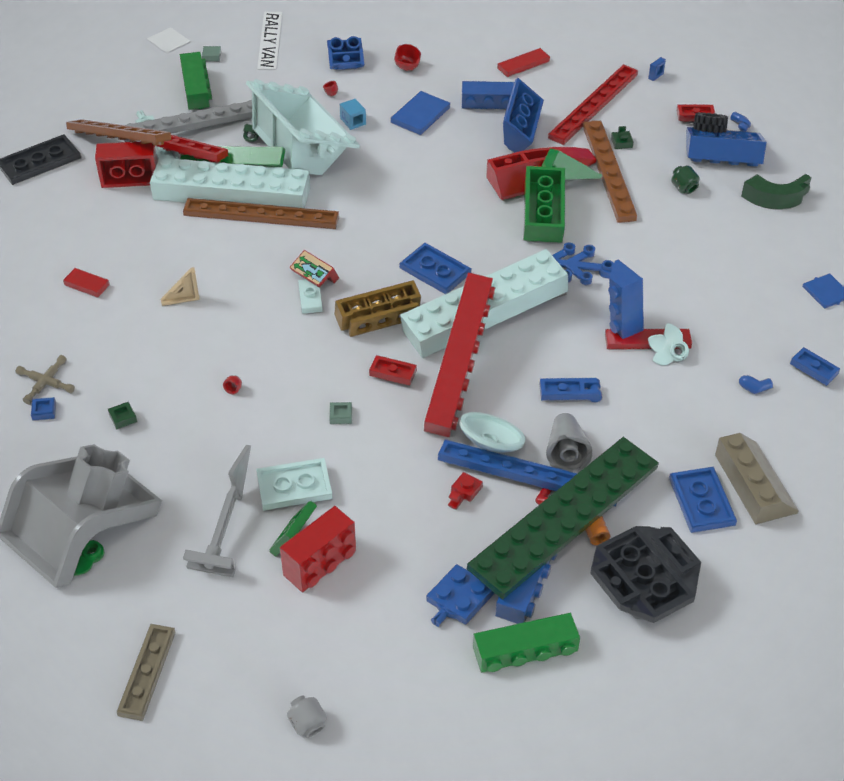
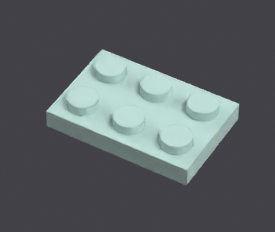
(294, 484)

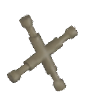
(44, 379)

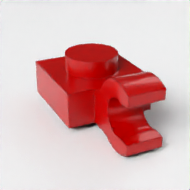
(463, 488)

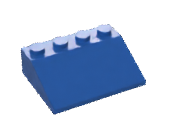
(727, 146)

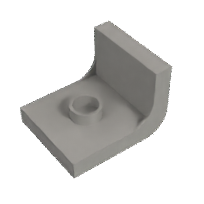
(65, 503)

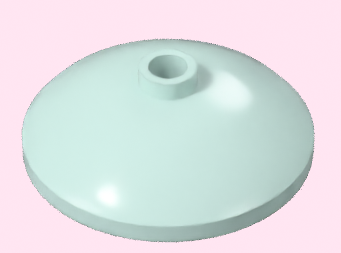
(491, 432)

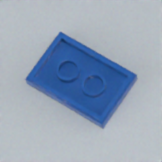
(420, 112)
(435, 268)
(702, 499)

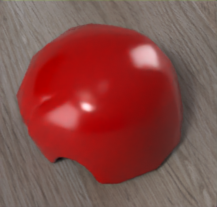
(407, 57)

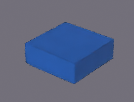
(656, 69)
(43, 408)

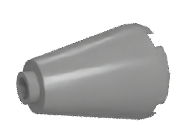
(568, 445)

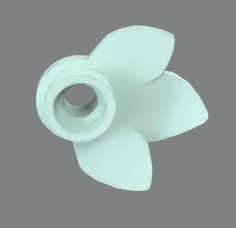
(665, 345)

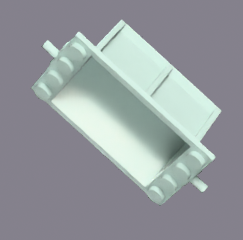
(299, 124)

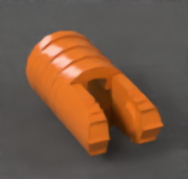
(598, 532)

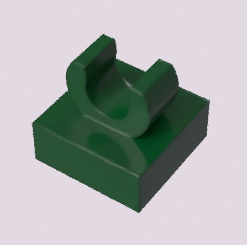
(622, 138)

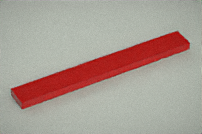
(592, 104)

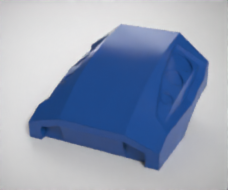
(345, 53)

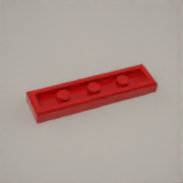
(639, 340)

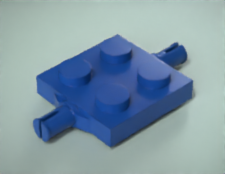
(458, 596)

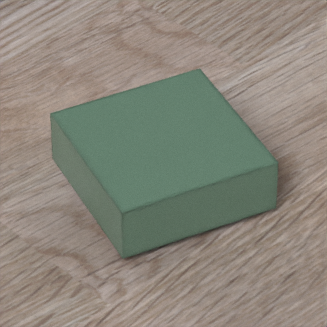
(211, 53)
(340, 413)

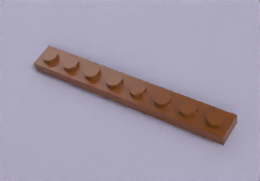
(123, 132)
(611, 174)

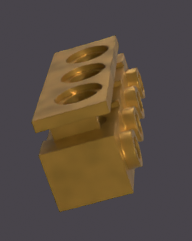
(371, 313)

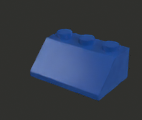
(625, 301)

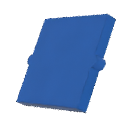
(825, 290)

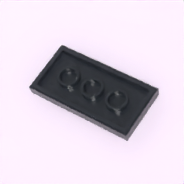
(38, 159)

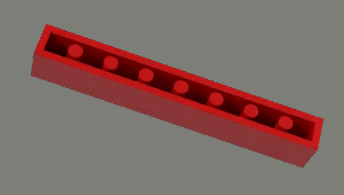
(458, 355)

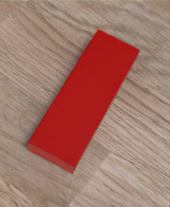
(523, 62)

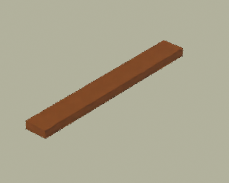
(261, 213)

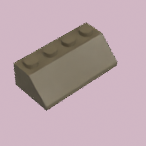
(754, 479)

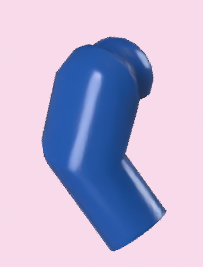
(743, 121)
(753, 385)

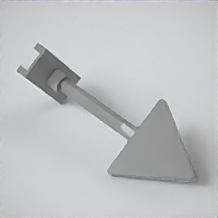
(211, 559)

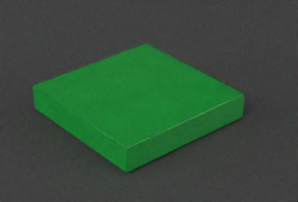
(293, 527)

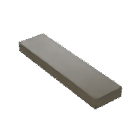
(146, 672)

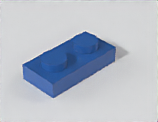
(815, 366)

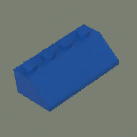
(521, 117)

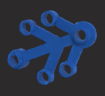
(574, 263)

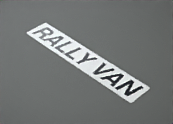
(269, 40)

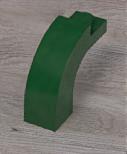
(773, 195)

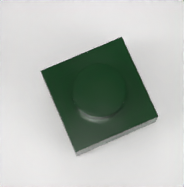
(122, 415)

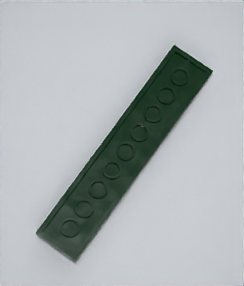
(561, 517)

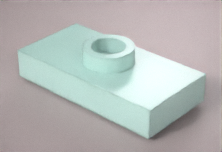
(309, 297)

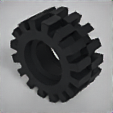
(710, 122)

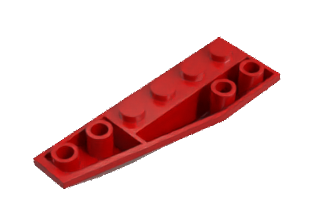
(509, 171)

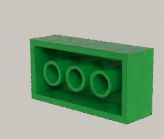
(544, 204)

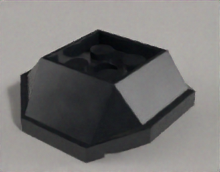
(647, 572)

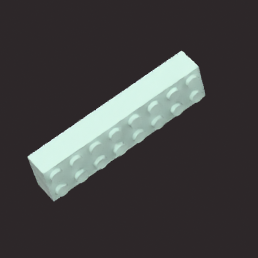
(241, 183)
(517, 290)

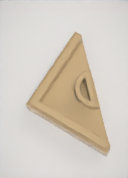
(183, 291)

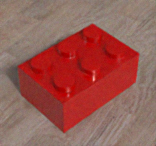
(125, 164)
(318, 549)

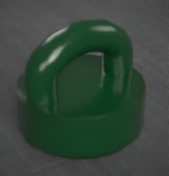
(249, 130)

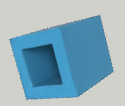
(352, 114)

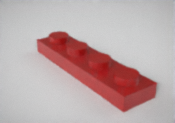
(195, 148)

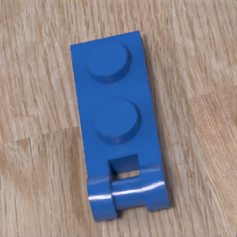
(570, 389)

